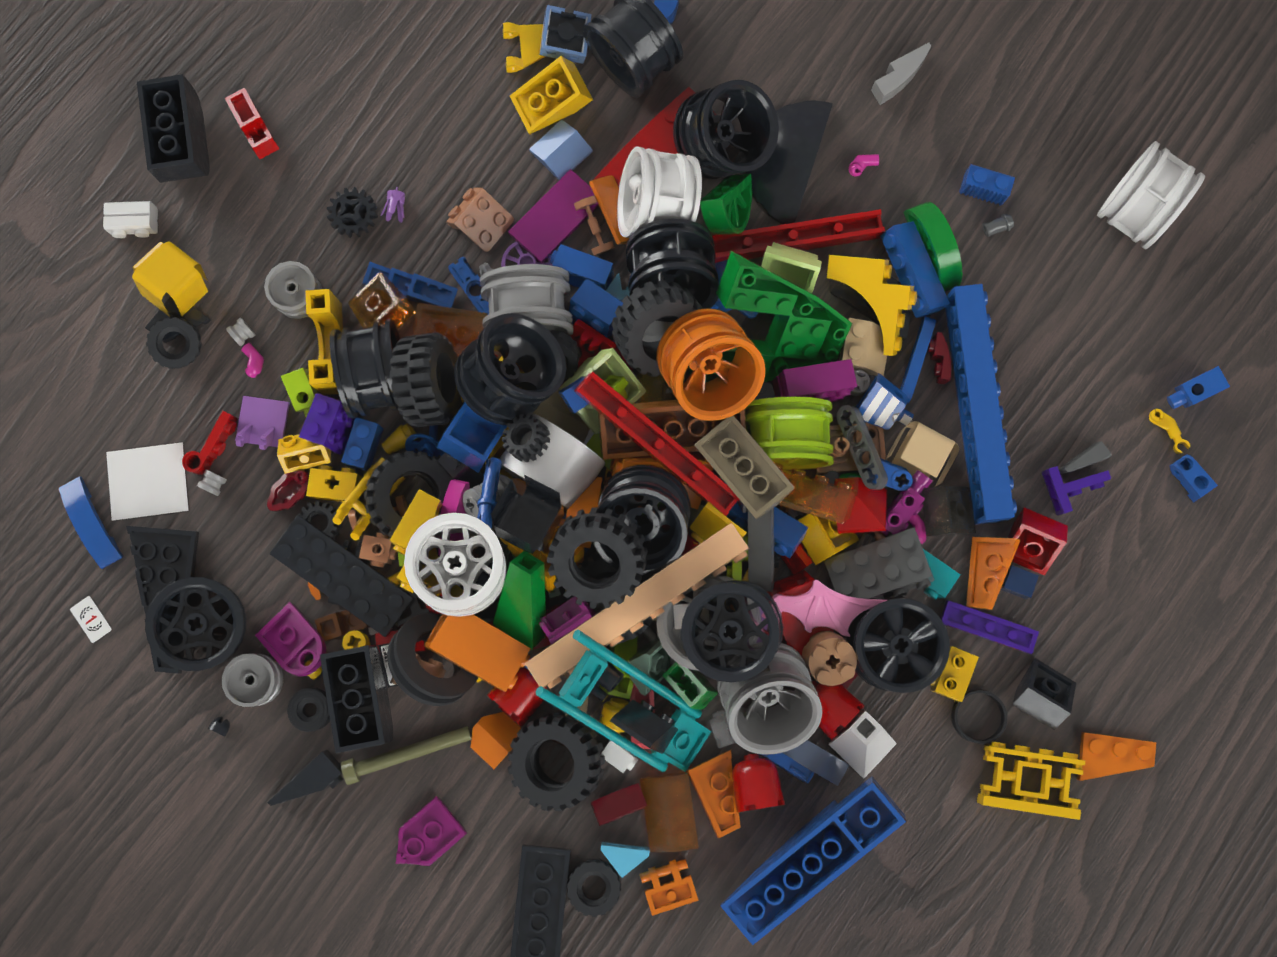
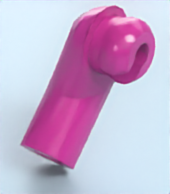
(860, 162)
(255, 360)
(917, 522)

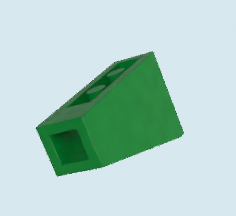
(523, 600)

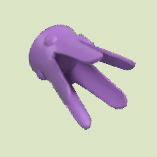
(394, 198)

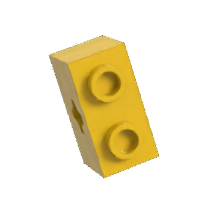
(320, 482)

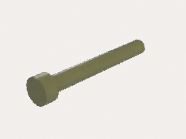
(353, 770)

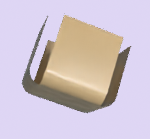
(924, 451)

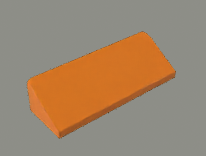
(606, 194)

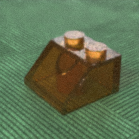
(379, 302)

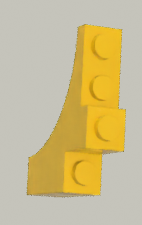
(869, 279)
(419, 511)

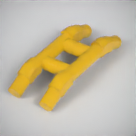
(352, 501)

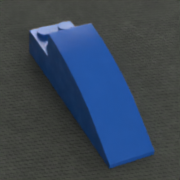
(813, 859)

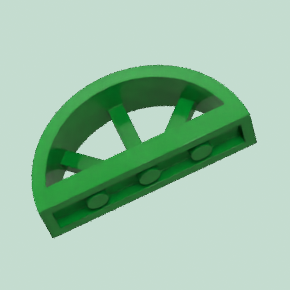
(728, 205)
(938, 242)

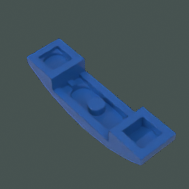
(88, 524)

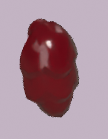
(288, 490)

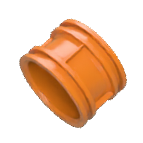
(698, 342)

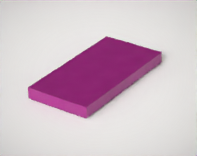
(553, 217)

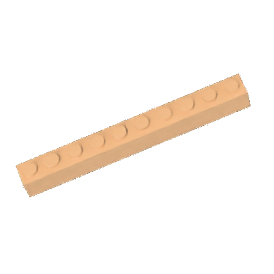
(646, 601)

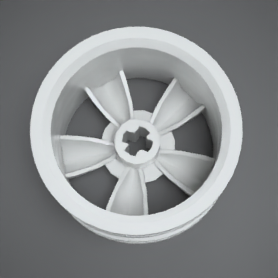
(657, 188)
(1151, 195)

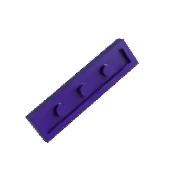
(989, 627)

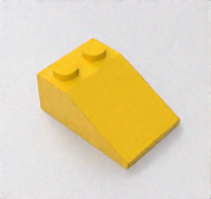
(551, 95)

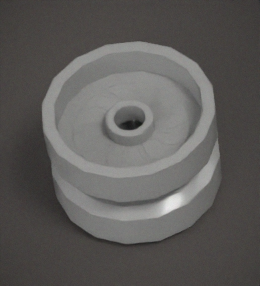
(287, 286)
(239, 675)

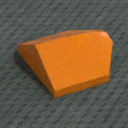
(493, 737)

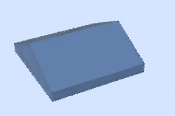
(561, 149)

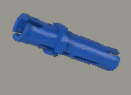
(489, 490)

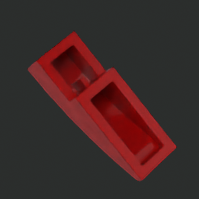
(252, 123)

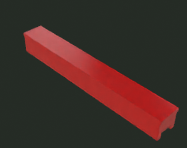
(802, 235)
(656, 443)

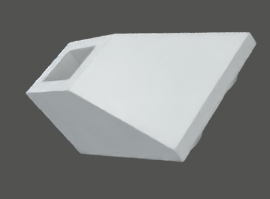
(863, 743)

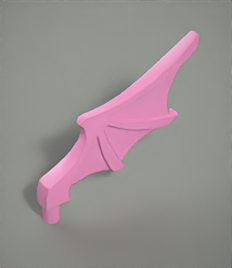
(824, 608)

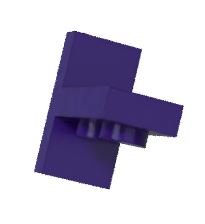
(1058, 490)

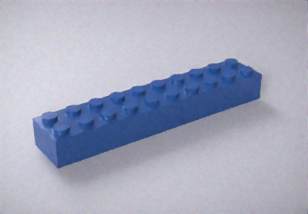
(979, 405)

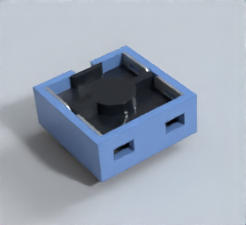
(564, 34)

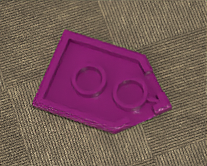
(428, 834)

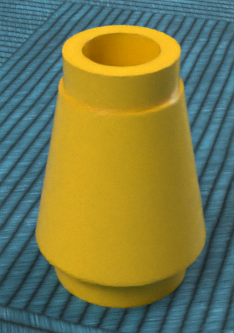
(397, 439)

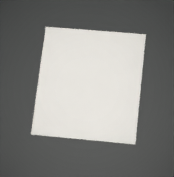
(147, 481)

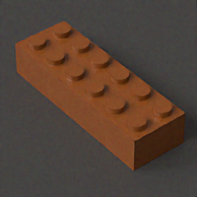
(667, 416)

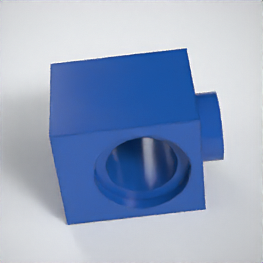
(571, 399)

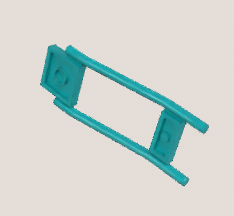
(687, 739)

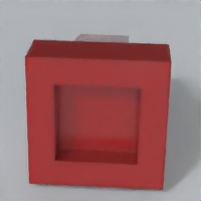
(798, 560)

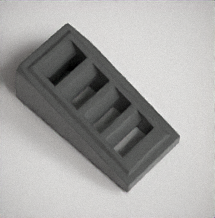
(1091, 455)

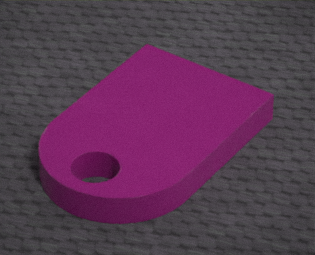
(290, 639)

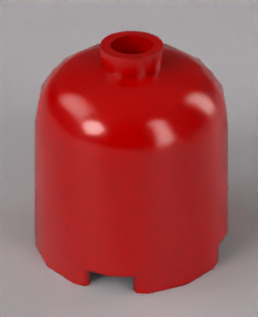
(521, 700)
(837, 708)
(756, 784)

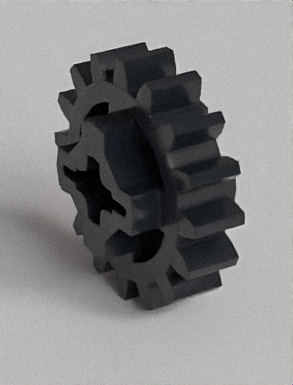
(342, 219)

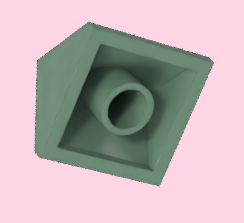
(651, 660)

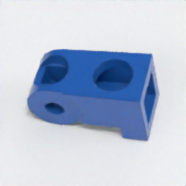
(1192, 477)

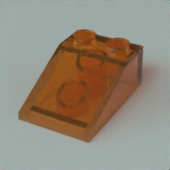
(456, 324)

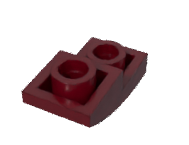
(939, 352)
(618, 804)

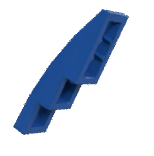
(415, 286)

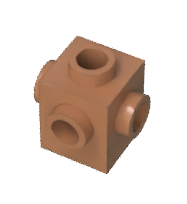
(370, 550)

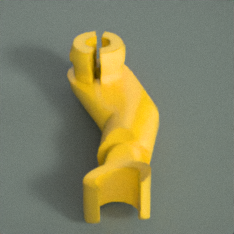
(1169, 424)

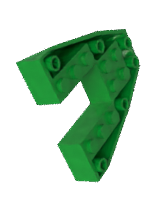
(803, 326)

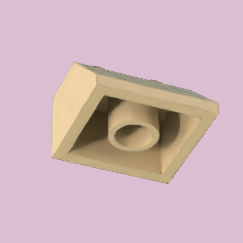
(865, 347)

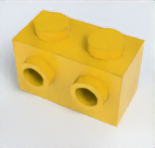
(301, 454)
(956, 674)

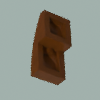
(338, 625)

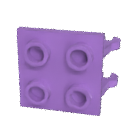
(261, 422)

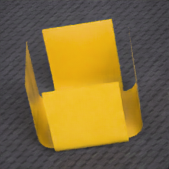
(170, 271)

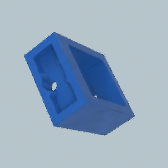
(583, 267)

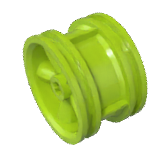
(792, 430)

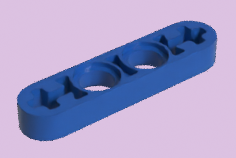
(917, 357)

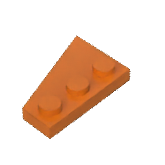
(988, 569)
(1113, 755)
(716, 792)

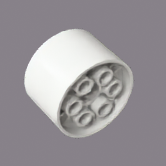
(564, 466)

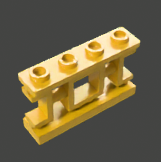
(1029, 799)

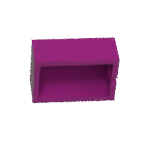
(820, 381)

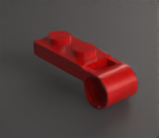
(213, 446)

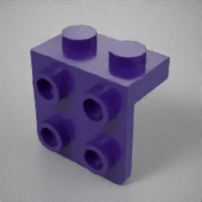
(327, 424)

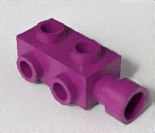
(904, 510)

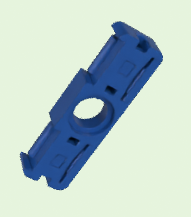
(466, 279)
(790, 766)

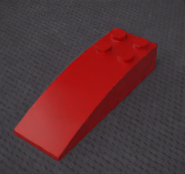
(655, 135)

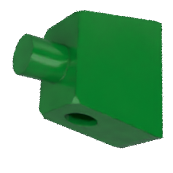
(694, 689)

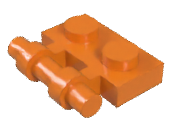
(671, 894)

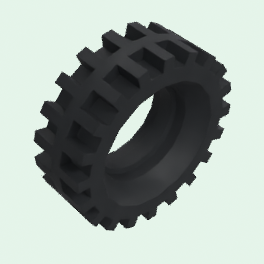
(605, 530)

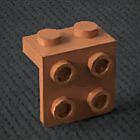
(480, 218)

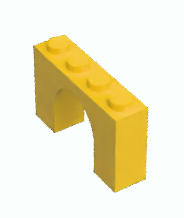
(326, 314)

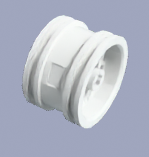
(455, 552)

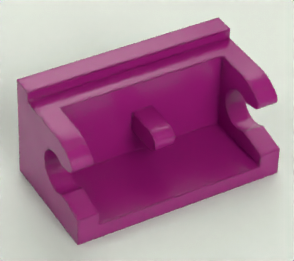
(566, 619)

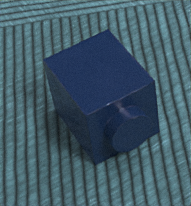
(1019, 582)

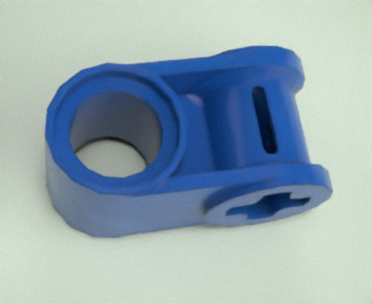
(892, 471)

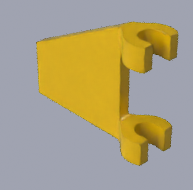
(530, 43)

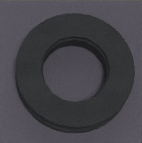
(412, 677)

